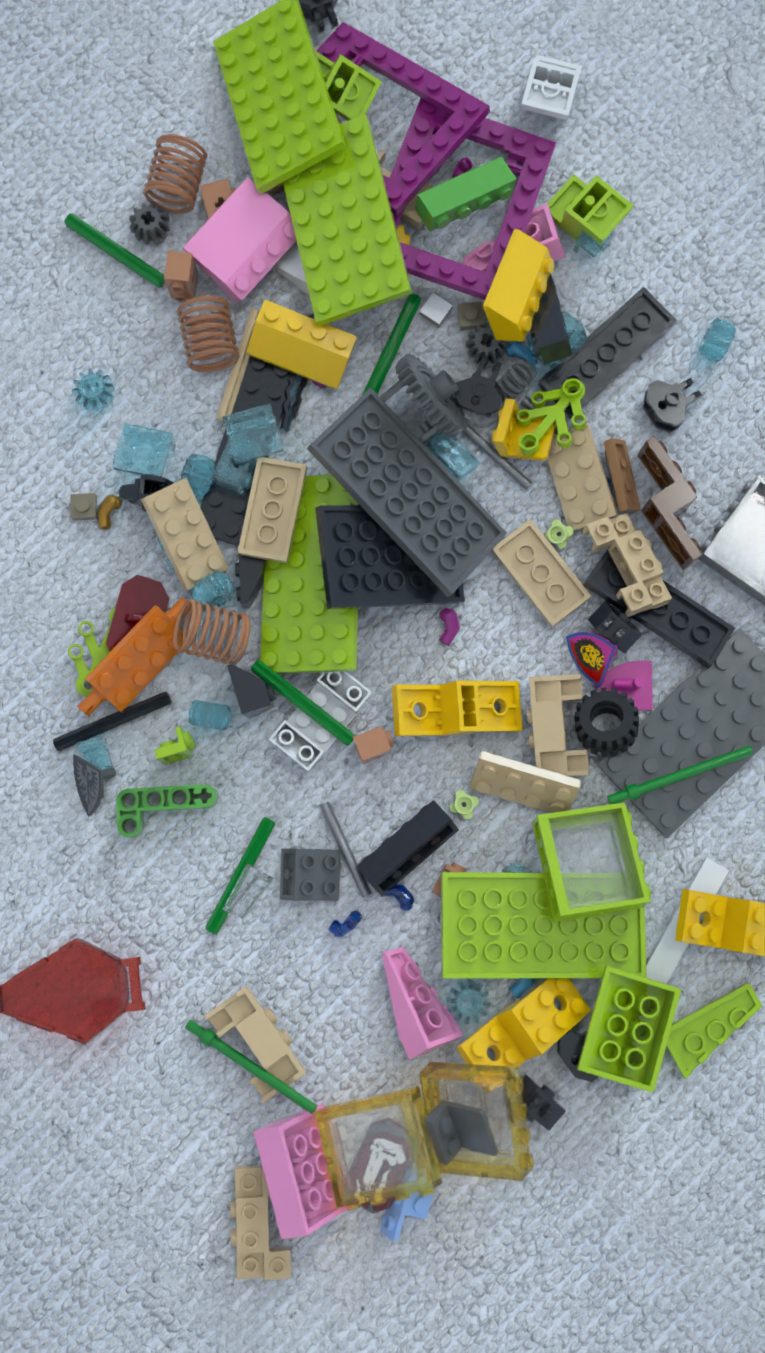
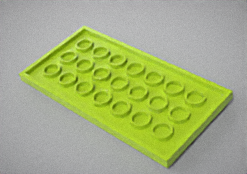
(278, 94)
(347, 229)
(296, 624)
(507, 930)

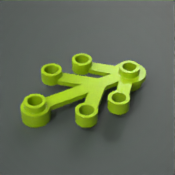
(553, 414)
(96, 653)

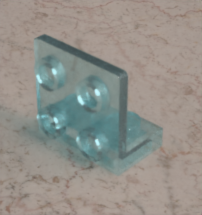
(253, 433)
(143, 450)

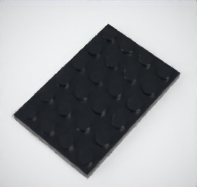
(367, 566)

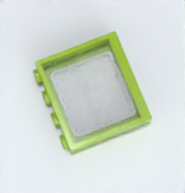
(590, 861)

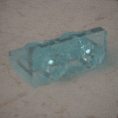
(452, 455)

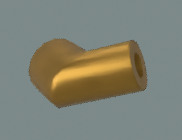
(105, 508)

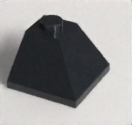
(251, 692)

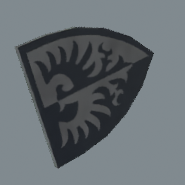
(90, 783)

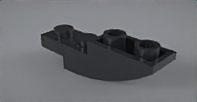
(251, 578)

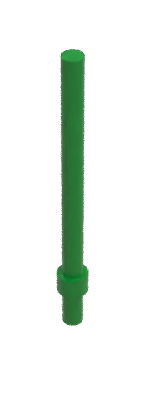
(634, 791)
(210, 1039)

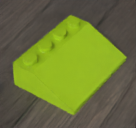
(629, 1029)

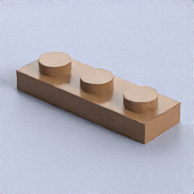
(622, 476)

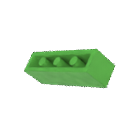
(465, 194)

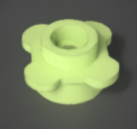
(556, 527)
(457, 807)

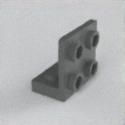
(310, 874)
(458, 1127)

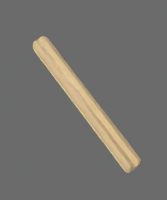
(238, 369)

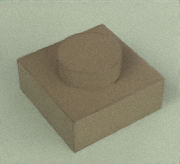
(470, 315)
(83, 506)

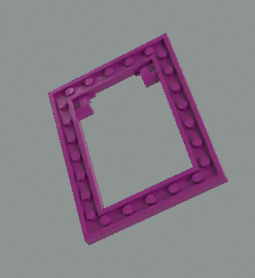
(464, 108)
(523, 148)

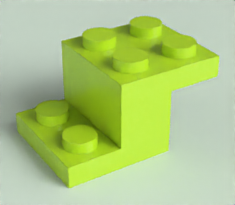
(348, 86)
(588, 208)

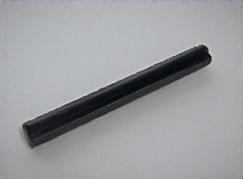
(112, 721)

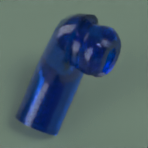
(403, 896)
(349, 924)

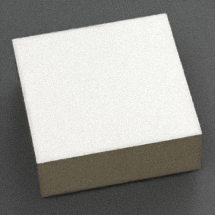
(435, 309)

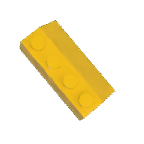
(518, 287)
(300, 344)

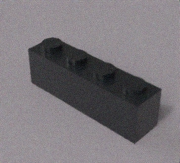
(549, 327)
(407, 848)

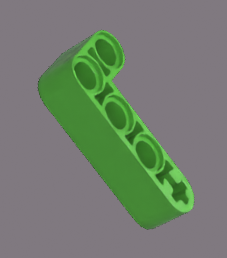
(167, 803)

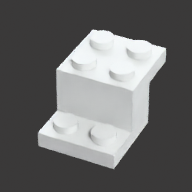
(551, 87)

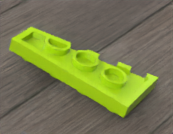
(706, 1028)

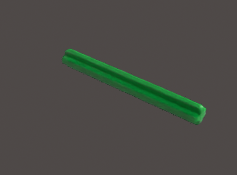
(114, 250)
(393, 343)
(303, 702)
(249, 857)

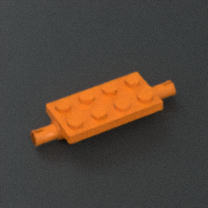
(134, 660)

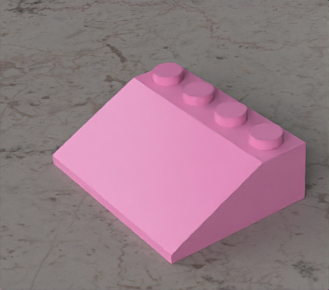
(242, 240)
(297, 1174)

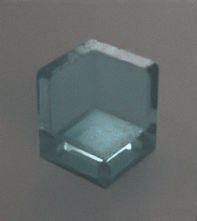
(590, 245)
(96, 752)

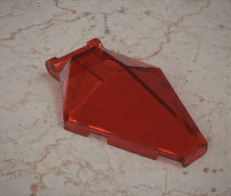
(74, 991)

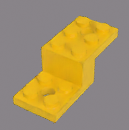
(456, 708)
(726, 924)
(526, 1025)

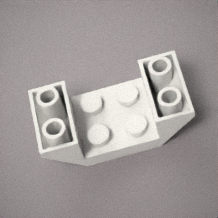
(303, 737)

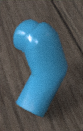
(521, 351)
(521, 986)

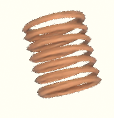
(173, 188)
(206, 321)
(189, 637)

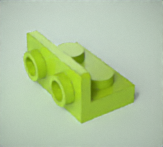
(173, 752)

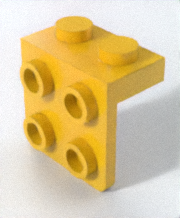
(508, 433)

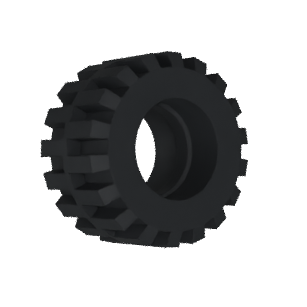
(602, 703)

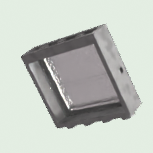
(739, 542)

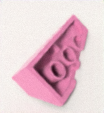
(540, 228)
(419, 1015)

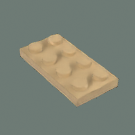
(580, 480)
(272, 510)
(184, 533)
(541, 573)
(524, 783)

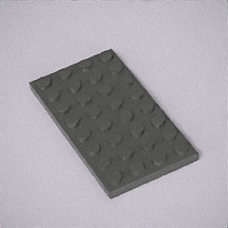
(407, 491)
(698, 721)

